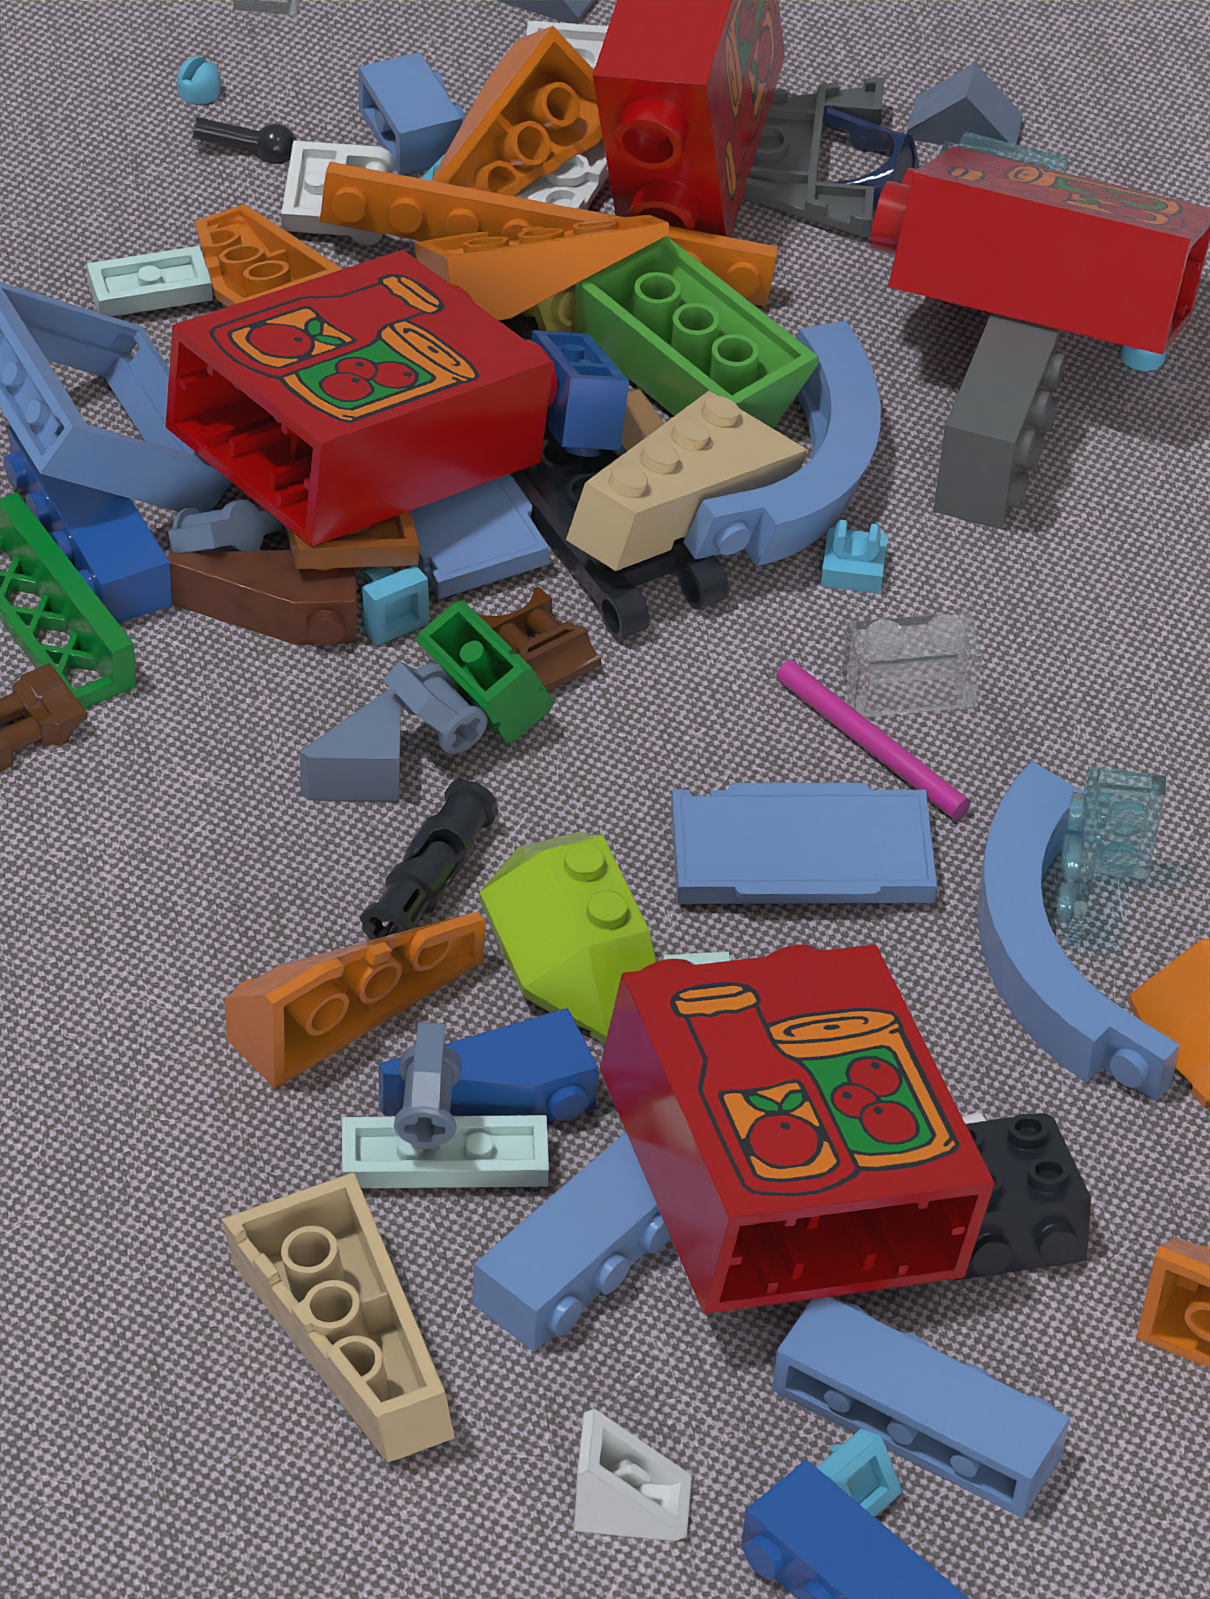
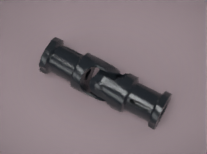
(431, 860)

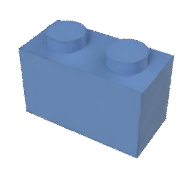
(408, 111)

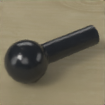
(270, 143)

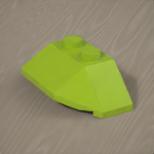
(568, 926)

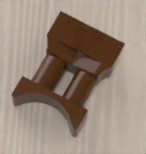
(557, 651)
(47, 713)

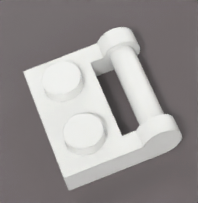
(306, 184)

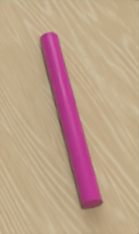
(873, 739)

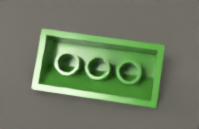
(690, 333)

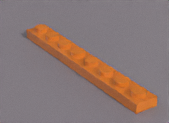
(435, 210)

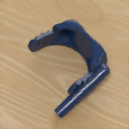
(870, 136)

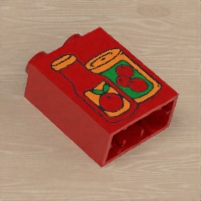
(686, 105)
(1045, 247)
(358, 395)
(793, 1127)

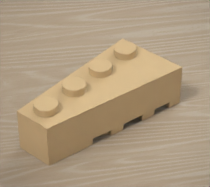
(657, 486)
(342, 1305)

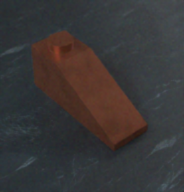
(268, 594)

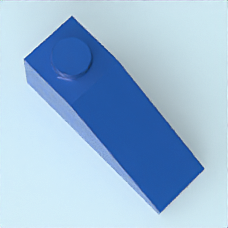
(589, 394)
(514, 1071)

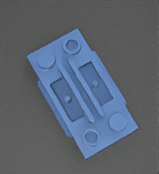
(478, 537)
(802, 845)

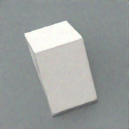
(628, 1485)

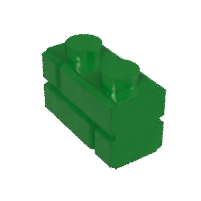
(485, 670)

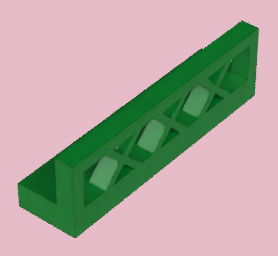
(71, 604)

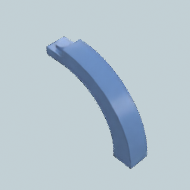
(844, 431)
(1028, 964)

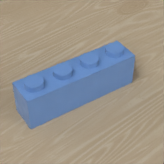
(570, 1249)
(921, 1403)

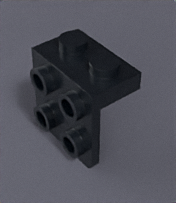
(1038, 1198)

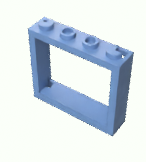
(53, 430)

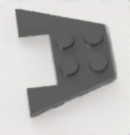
(789, 157)

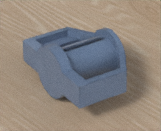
(234, 528)
(429, 695)
(429, 1075)

